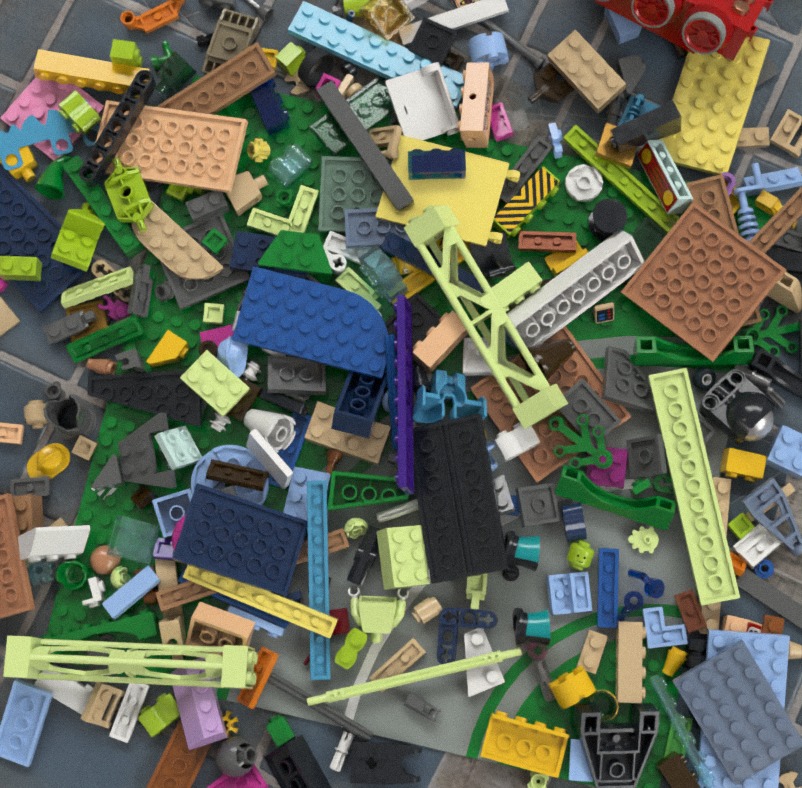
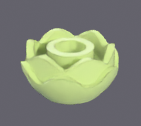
(355, 528)
(119, 577)

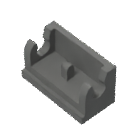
(131, 359)

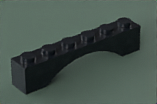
(778, 371)

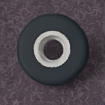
(710, 378)

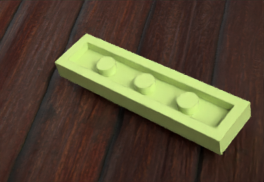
(97, 287)

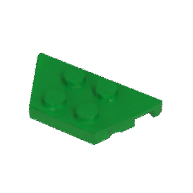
(296, 253)

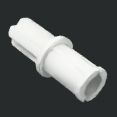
(342, 751)

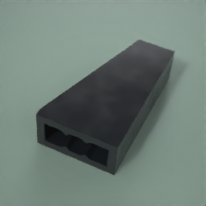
(649, 126)

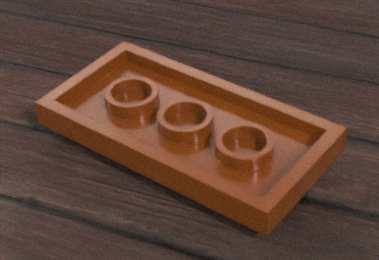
(178, 764)

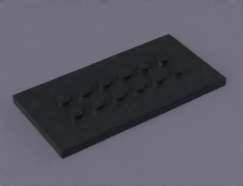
(457, 500)

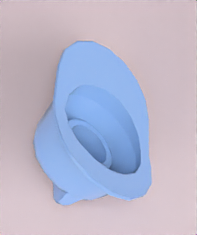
(233, 355)

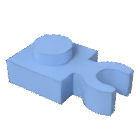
(555, 137)

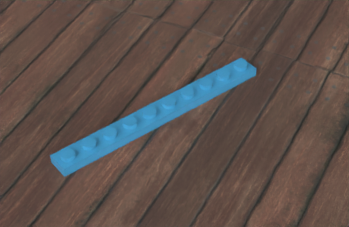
(318, 574)

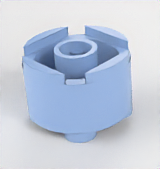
(488, 49)

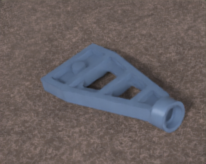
(763, 497)

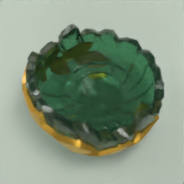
(605, 702)

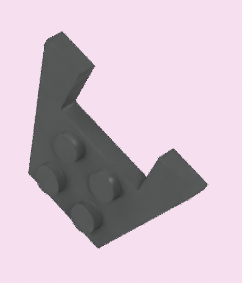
(139, 458)

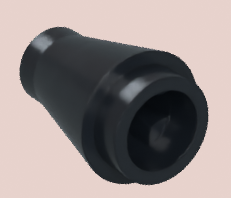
(420, 378)

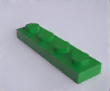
(105, 338)

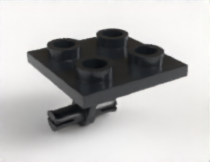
(494, 258)

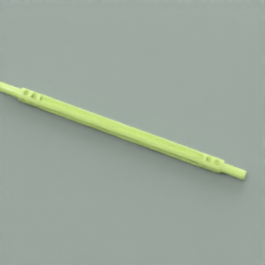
(414, 676)

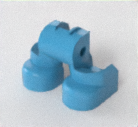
(430, 406)

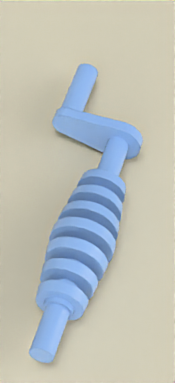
(748, 226)

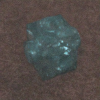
(35, 574)

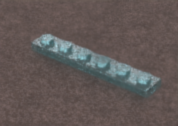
(686, 738)

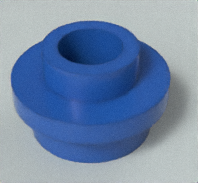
(770, 569)

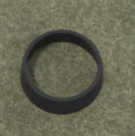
(309, 61)

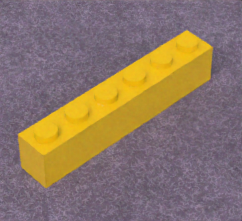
(85, 72)

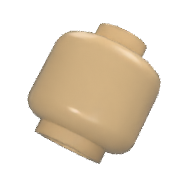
(35, 414)

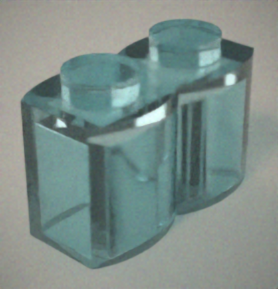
(290, 164)

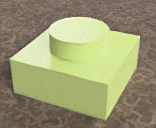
(213, 313)

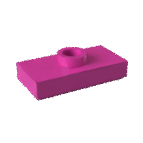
(500, 123)

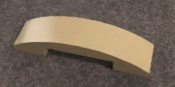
(167, 573)

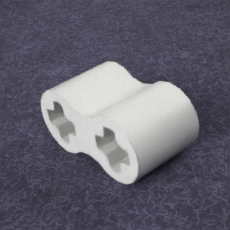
(335, 259)

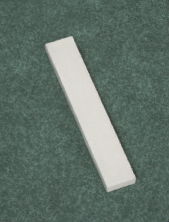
(459, 17)

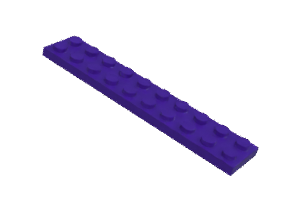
(404, 400)

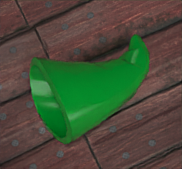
(51, 181)

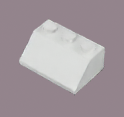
(53, 543)

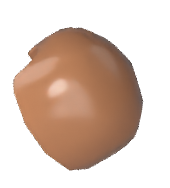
(103, 563)

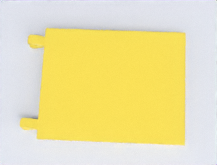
(470, 199)

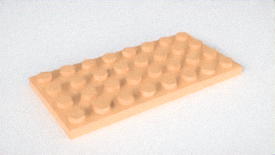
(180, 147)

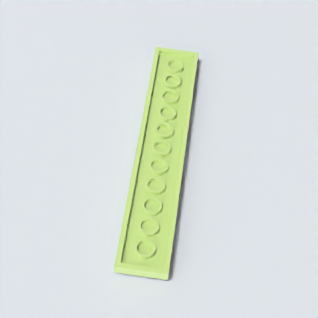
(693, 487)

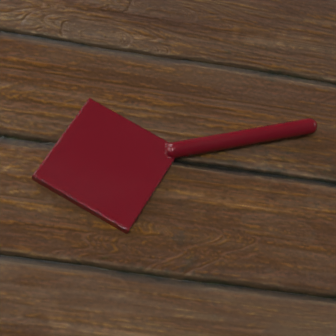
(342, 624)

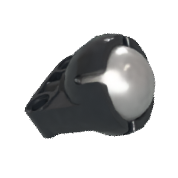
(739, 408)

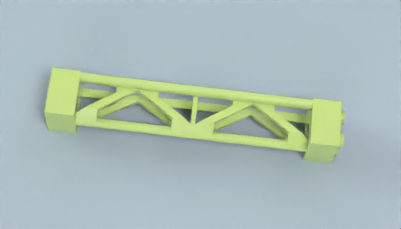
(441, 222)
(28, 656)

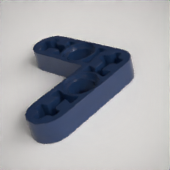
(452, 626)

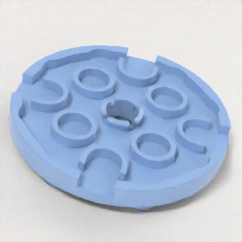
(235, 455)

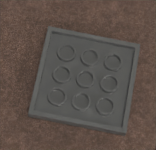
(195, 291)

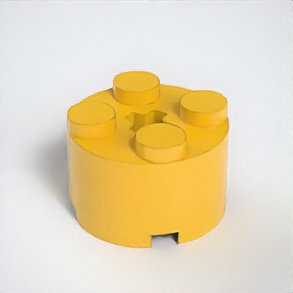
(572, 687)

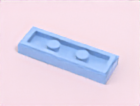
(131, 592)

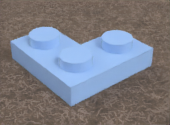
(660, 635)

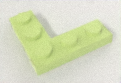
(297, 220)

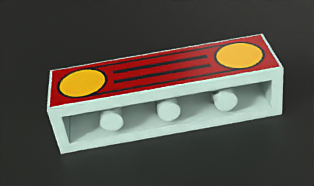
(664, 176)

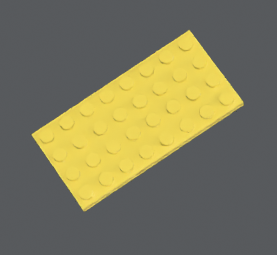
(713, 106)

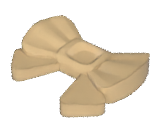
(300, 88)
(787, 779)

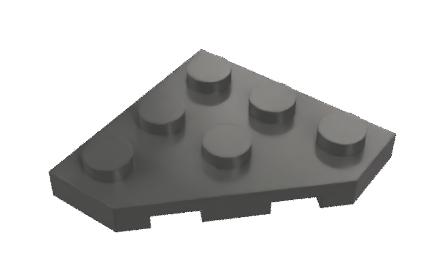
(624, 382)

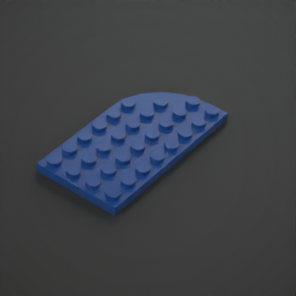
(312, 323)

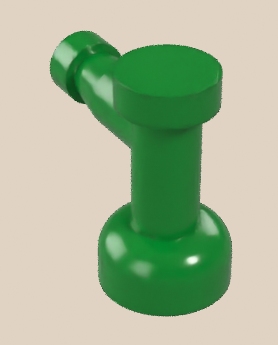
(157, 62)

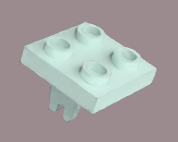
(178, 447)

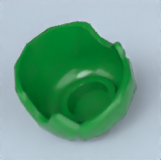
(72, 574)

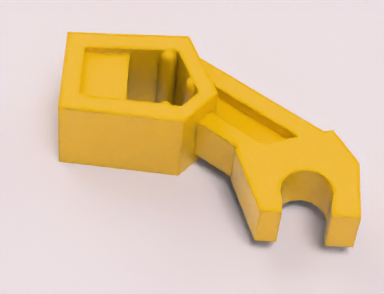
(770, 204)

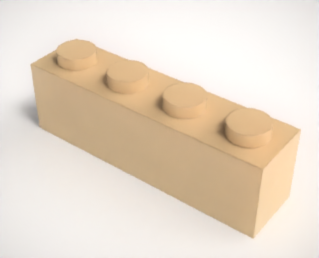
(629, 662)

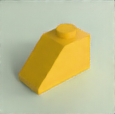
(168, 350)

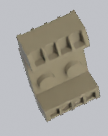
(230, 37)

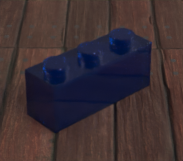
(269, 107)
(436, 164)

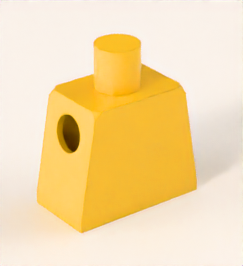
(25, 170)

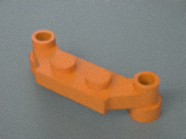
(153, 18)

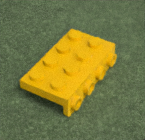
(524, 744)

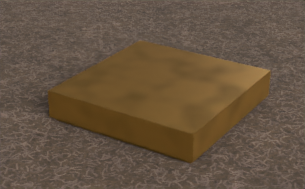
(611, 154)
(94, 326)

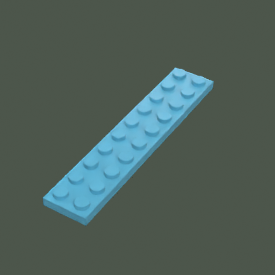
(364, 47)

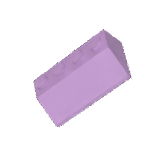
(199, 711)

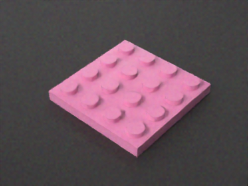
(36, 101)

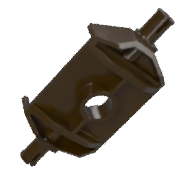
(548, 87)

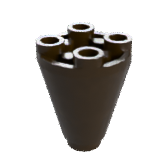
(550, 355)

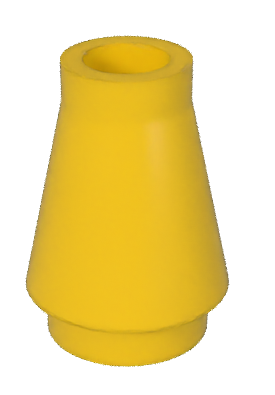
(674, 660)

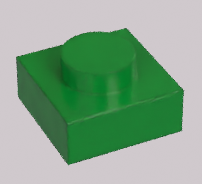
(215, 241)
(639, 486)

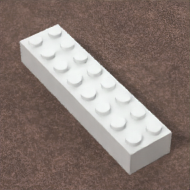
(576, 289)

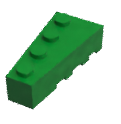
(362, 490)

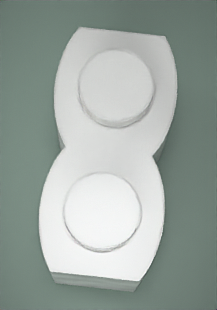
(516, 441)

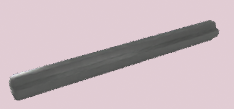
(321, 708)

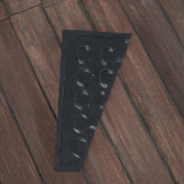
(151, 394)

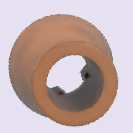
(102, 366)

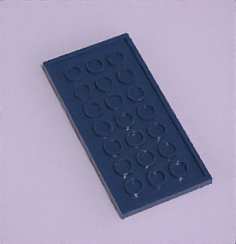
(32, 232)

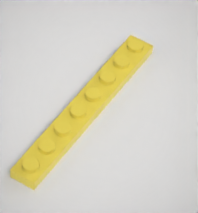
(265, 601)

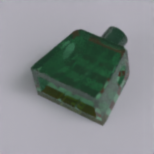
(174, 73)

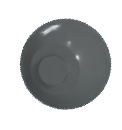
(235, 756)

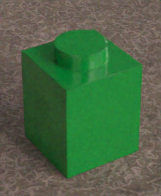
(280, 729)

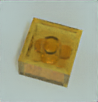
(386, 16)

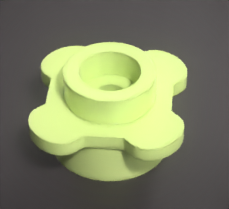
(534, 777)

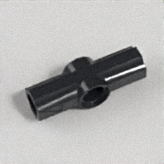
(364, 557)

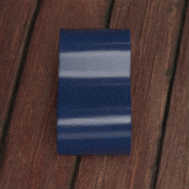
(573, 522)

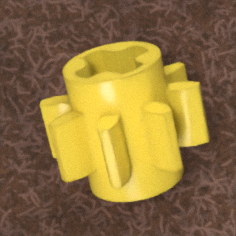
(258, 150)

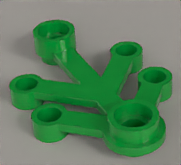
(772, 332)
(582, 443)

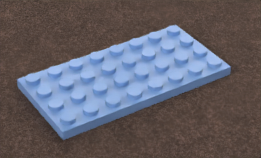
(771, 656)

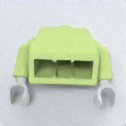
(377, 613)

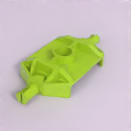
(134, 206)

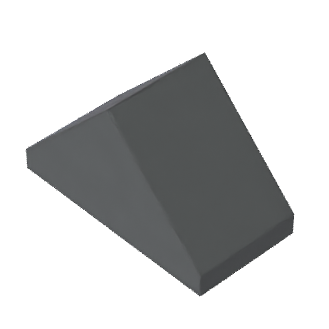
(110, 475)

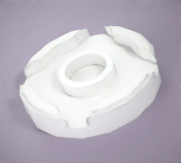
(583, 183)

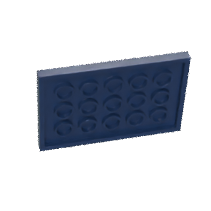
(240, 540)

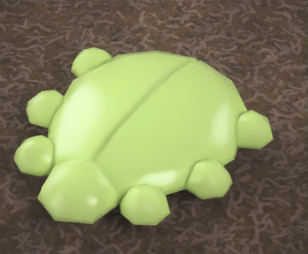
(644, 539)

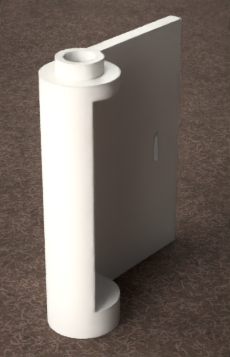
(425, 101)

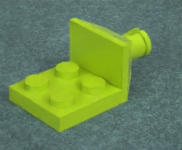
(78, 237)

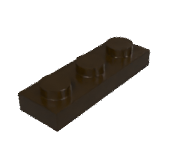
(237, 475)

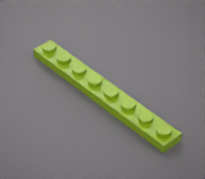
(620, 179)

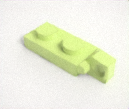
(352, 282)
(476, 589)

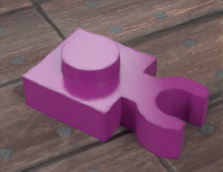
(117, 310)

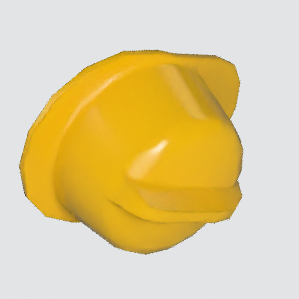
(48, 461)

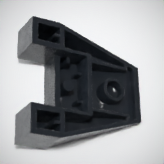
(616, 750)

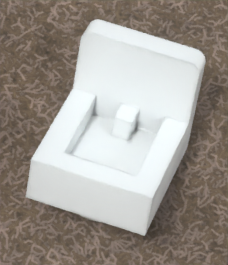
(97, 588)

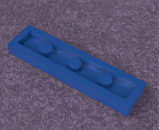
(291, 454)
(607, 588)

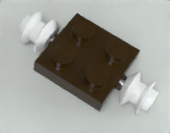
(245, 403)

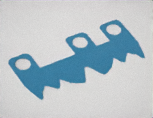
(34, 132)

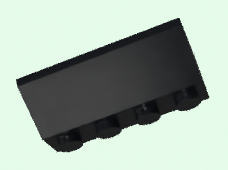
(296, 766)

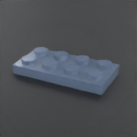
(367, 231)

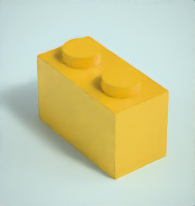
(742, 464)

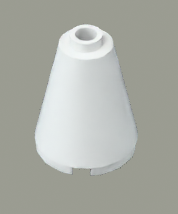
(274, 427)

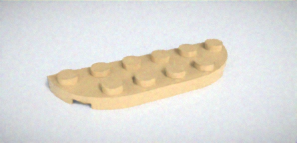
(175, 247)

